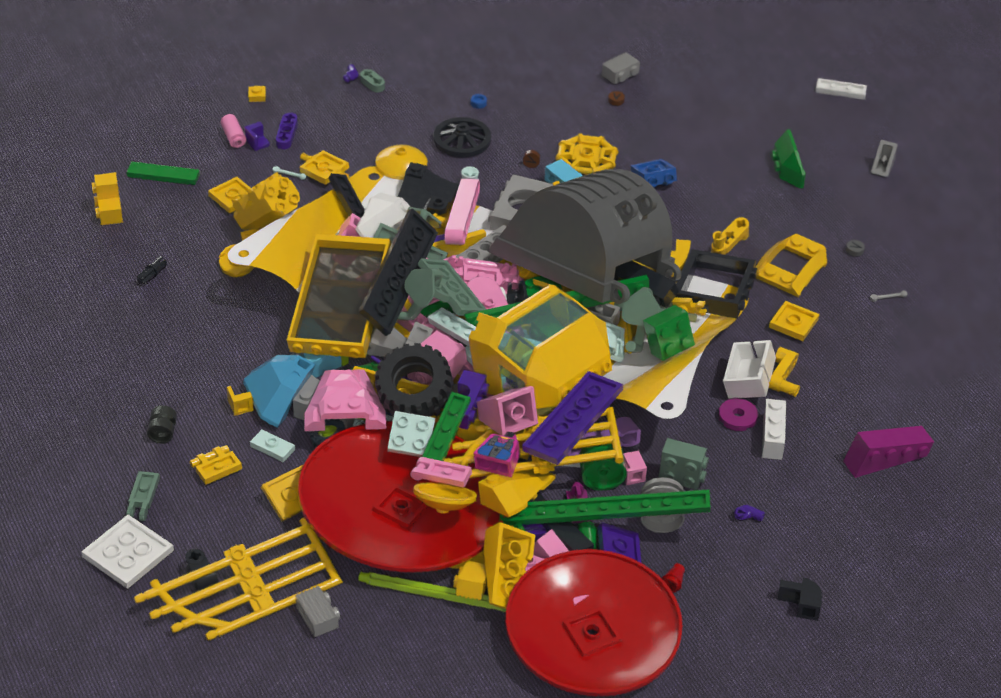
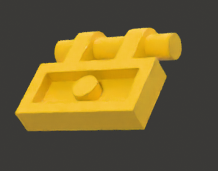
(216, 464)

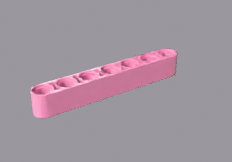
(462, 212)

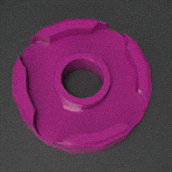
(738, 406)

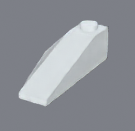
(381, 209)

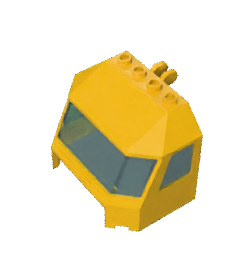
(540, 344)

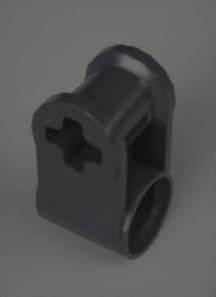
(195, 560)

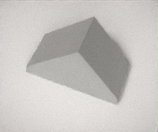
(884, 158)

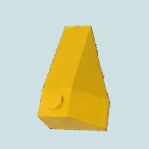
(512, 493)
(506, 558)

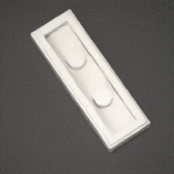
(841, 88)

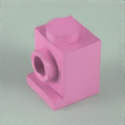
(635, 468)

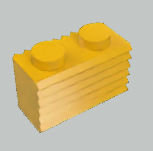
(471, 580)

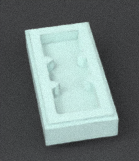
(272, 445)

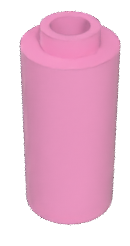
(233, 131)

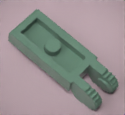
(143, 493)

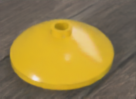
(395, 160)
(444, 496)

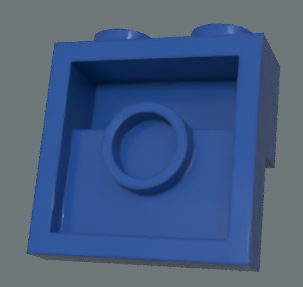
(656, 172)

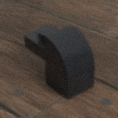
(806, 595)

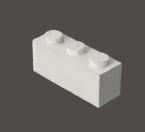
(774, 429)

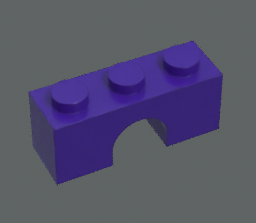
(473, 386)

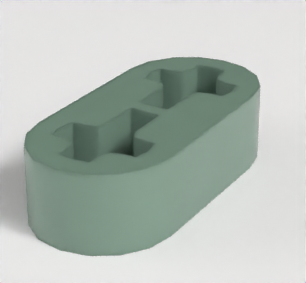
(372, 80)

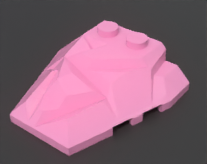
(344, 396)

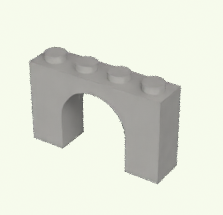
(515, 192)

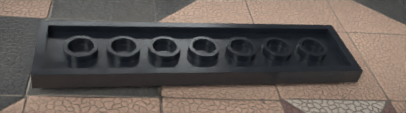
(387, 292)

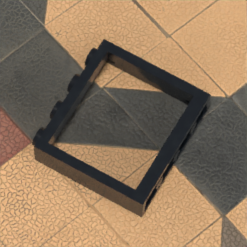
(720, 262)

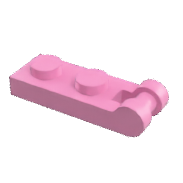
(441, 472)

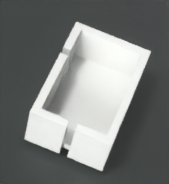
(745, 373)

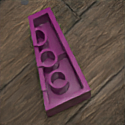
(886, 448)

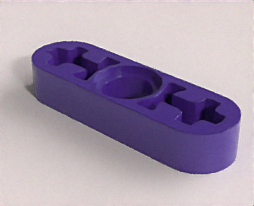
(285, 125)

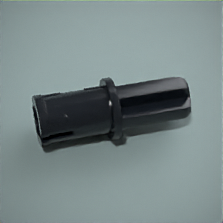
(151, 270)

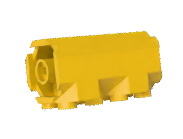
(265, 202)

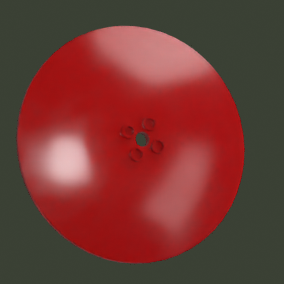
(353, 500)

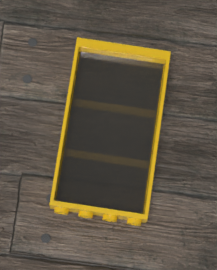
(332, 293)

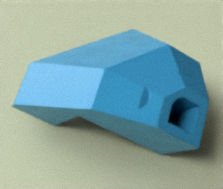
(276, 385)

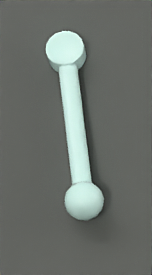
(276, 169)

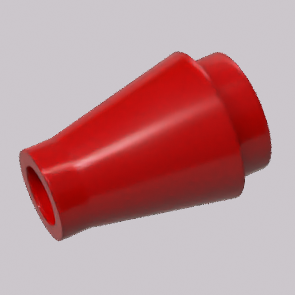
(674, 577)

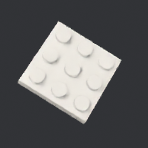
(127, 551)

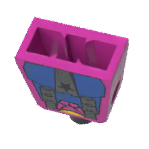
(498, 454)

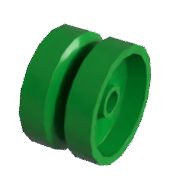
(602, 473)

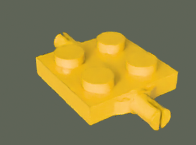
(322, 165)

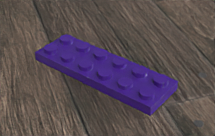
(572, 418)

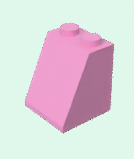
(451, 350)
(509, 410)

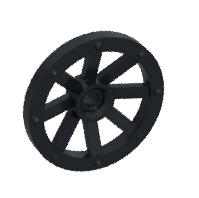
(462, 133)

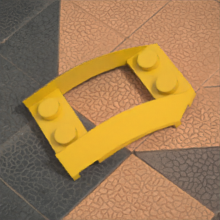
(786, 280)

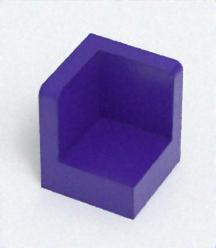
(255, 136)

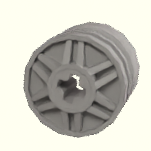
(662, 523)

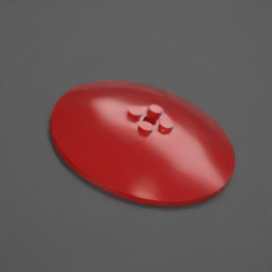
(625, 604)

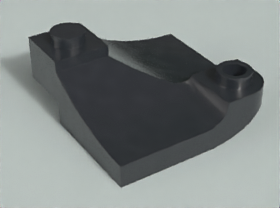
(427, 190)

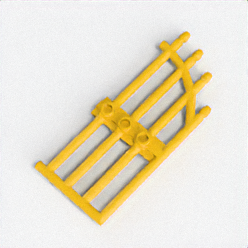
(542, 466)
(250, 581)

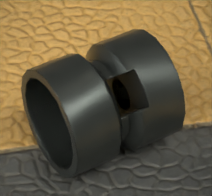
(162, 424)

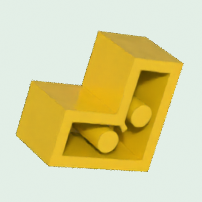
(107, 199)

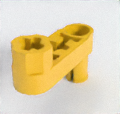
(737, 229)
(787, 360)

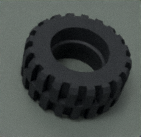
(410, 360)

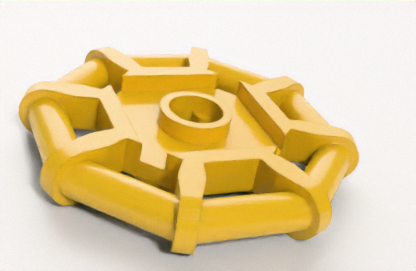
(589, 145)

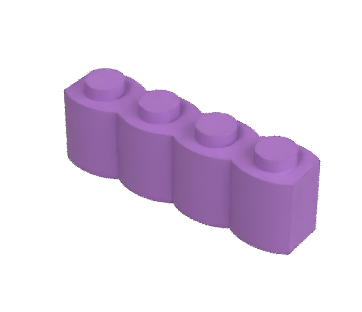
(628, 434)

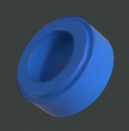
(478, 101)

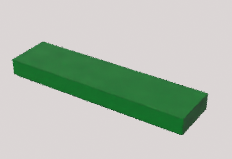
(163, 173)
(447, 427)

